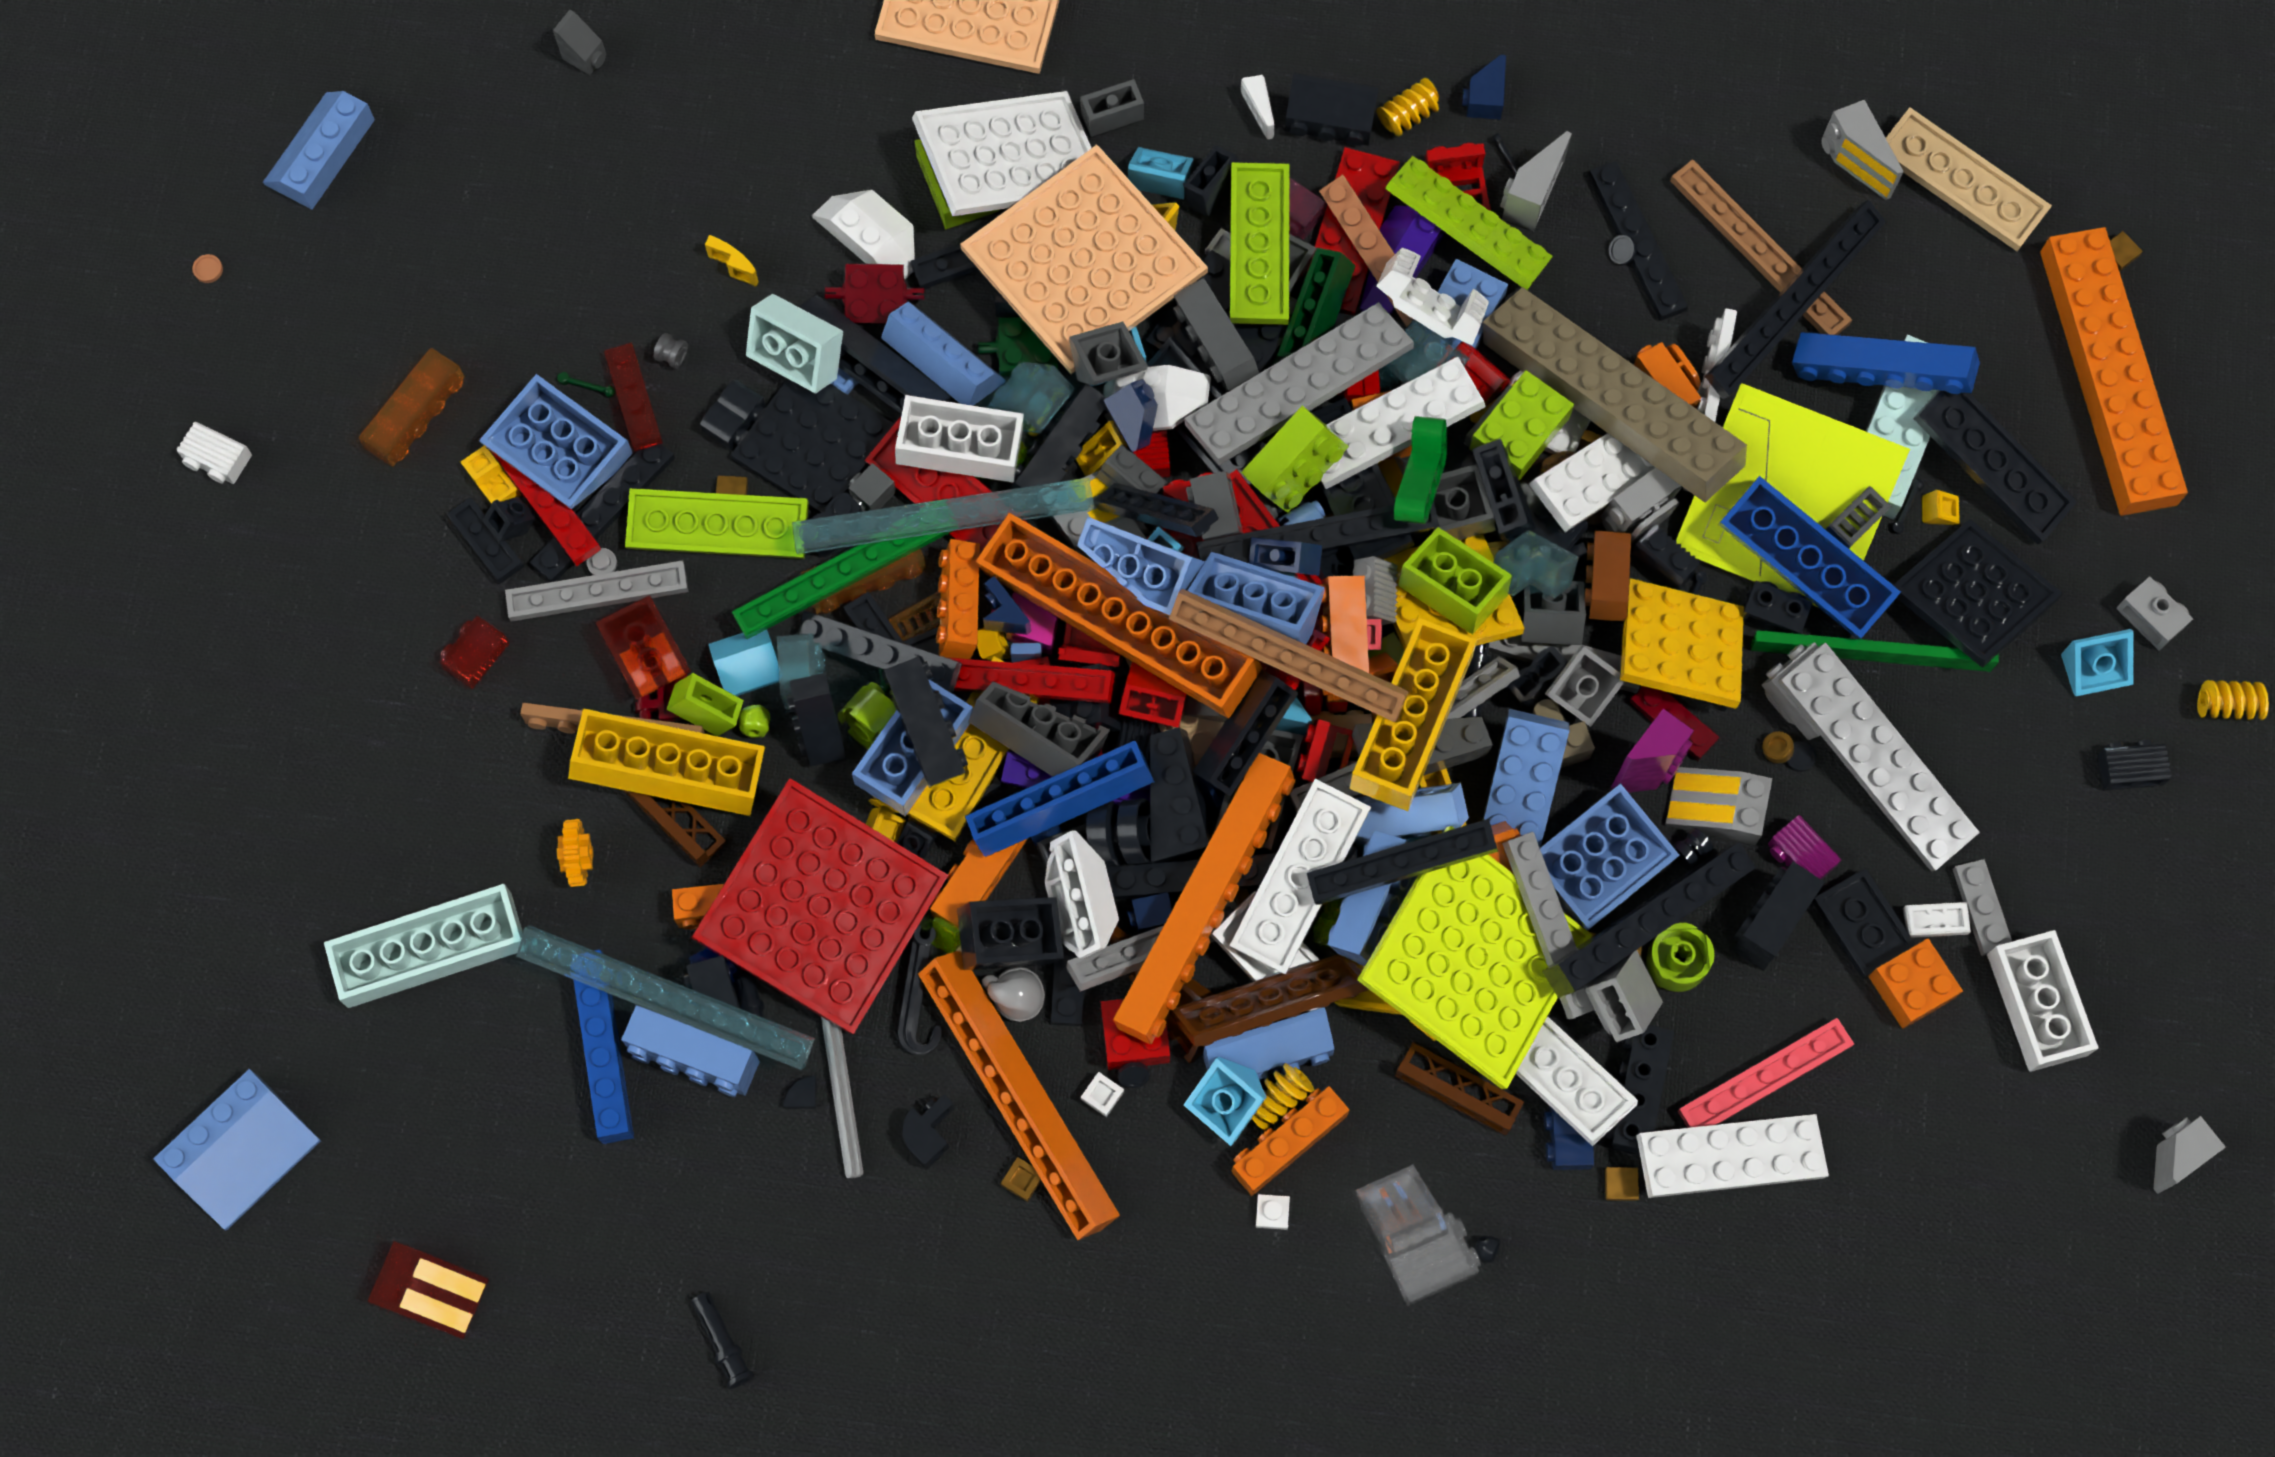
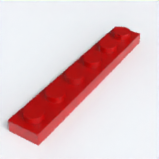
(556, 516)
(1037, 680)

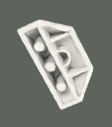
(869, 228)
(1175, 391)
(1083, 894)

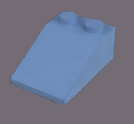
(1462, 280)

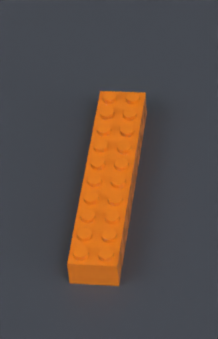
(2113, 372)
(1112, 615)

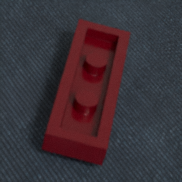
(1652, 701)

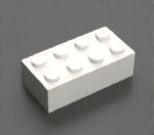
(959, 438)
(2042, 1001)

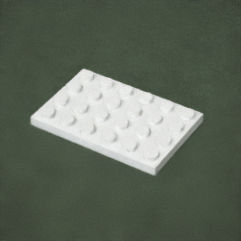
(999, 149)

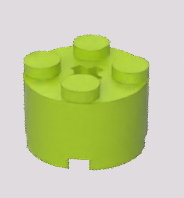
(867, 714)
(1691, 945)

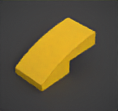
(737, 264)
(489, 476)

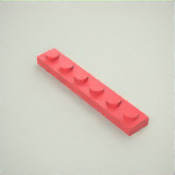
(1767, 1076)

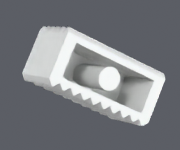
(214, 453)

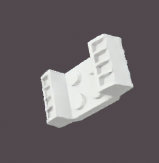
(1428, 306)

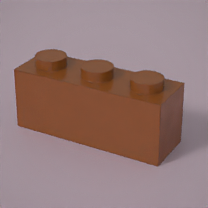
(1608, 575)

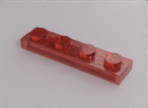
(633, 396)

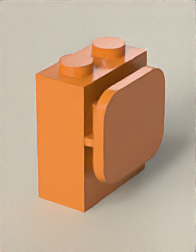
(1672, 370)

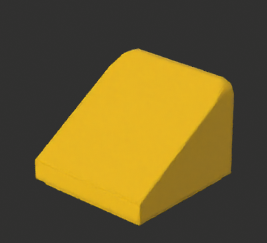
(1940, 508)
(992, 644)
(886, 823)

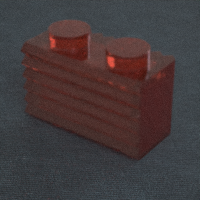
(473, 651)

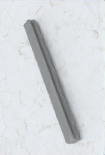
(842, 1099)

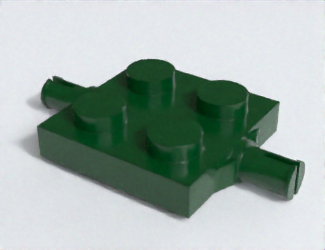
(1016, 345)

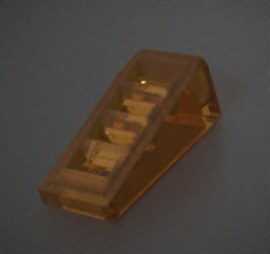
(914, 611)

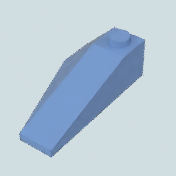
(1140, 565)

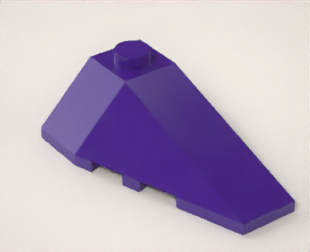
(1405, 230)

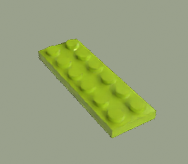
(1469, 222)
(1259, 243)
(713, 523)

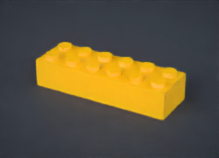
(1401, 750)
(666, 762)

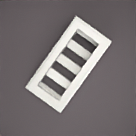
(1256, 97)

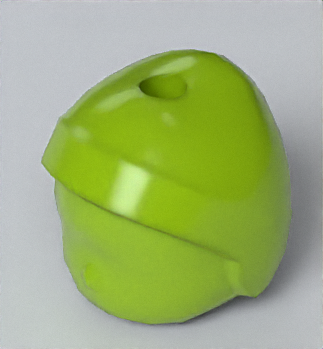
(754, 721)

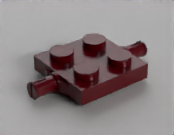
(873, 291)

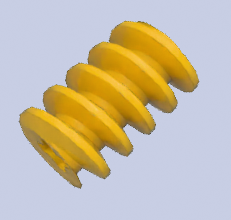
(1409, 106)
(2234, 697)
(1282, 1095)

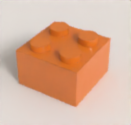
(1915, 983)

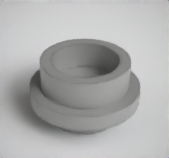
(602, 562)

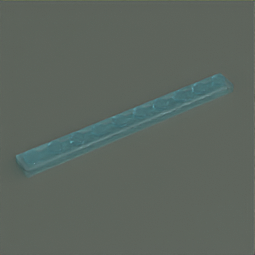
(942, 515)
(665, 997)

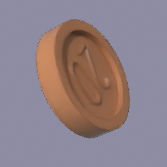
(207, 268)

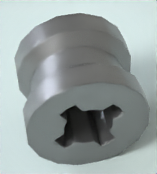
(670, 350)

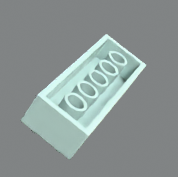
(1895, 422)
(424, 946)

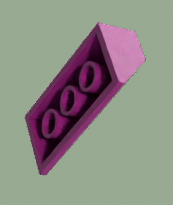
(1655, 755)

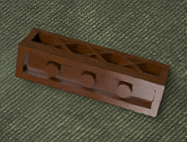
(675, 832)
(1455, 1095)

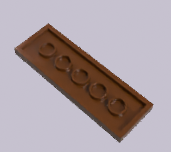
(1268, 1000)

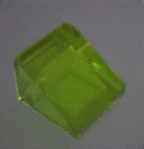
(947, 936)

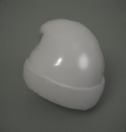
(1016, 993)

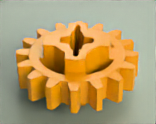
(575, 852)

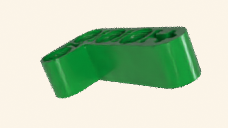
(1422, 470)

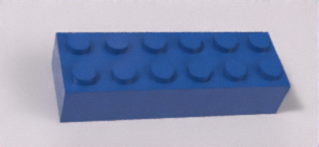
(1809, 558)

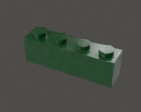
(1318, 300)

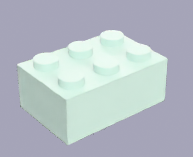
(794, 343)

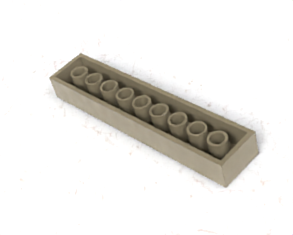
(1615, 394)

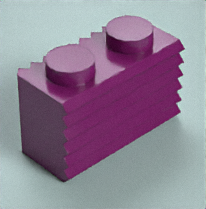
(1803, 846)

